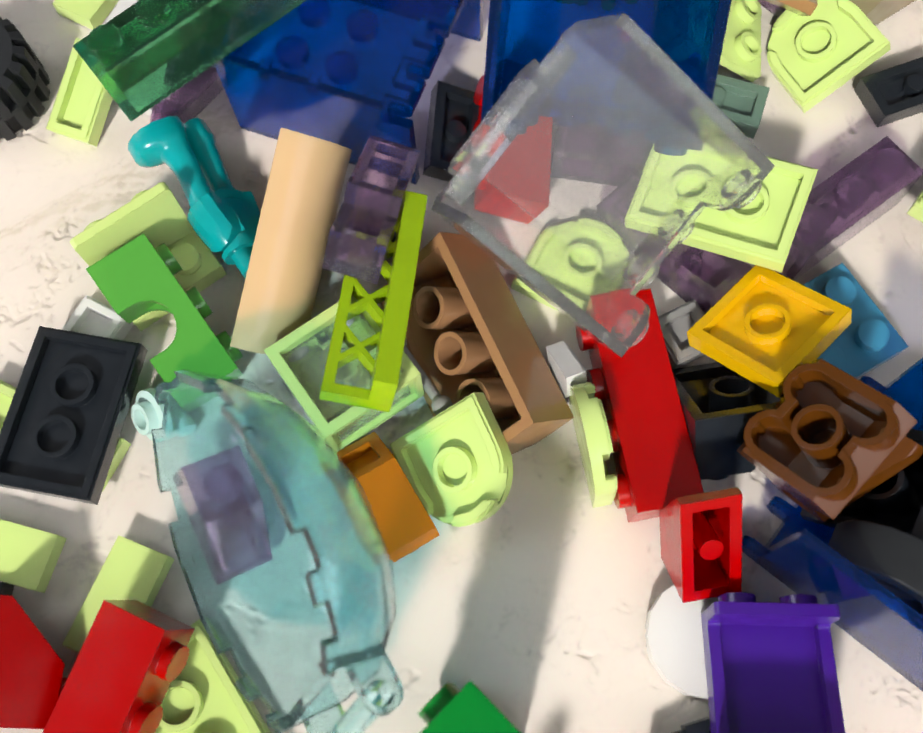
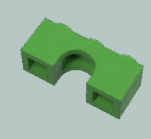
(143, 281)

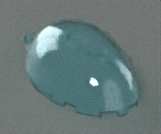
(325, 606)

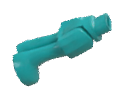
(217, 211)

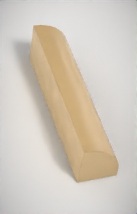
(290, 239)

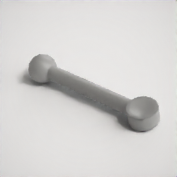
(439, 401)

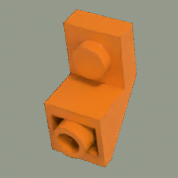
(392, 497)

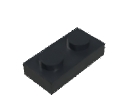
(893, 92)
(449, 126)

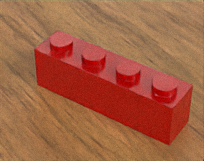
(644, 421)
(122, 671)

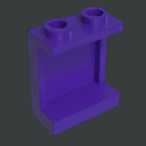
(771, 665)

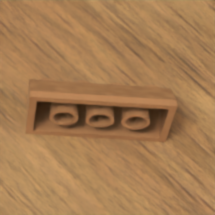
(476, 340)

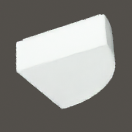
(565, 367)

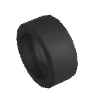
(884, 555)

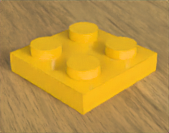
(769, 327)

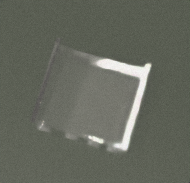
(597, 174)

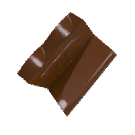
(829, 439)

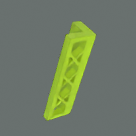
(392, 320)

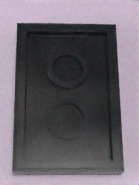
(68, 414)

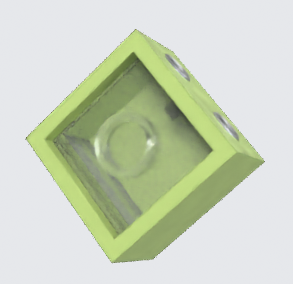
(301, 364)

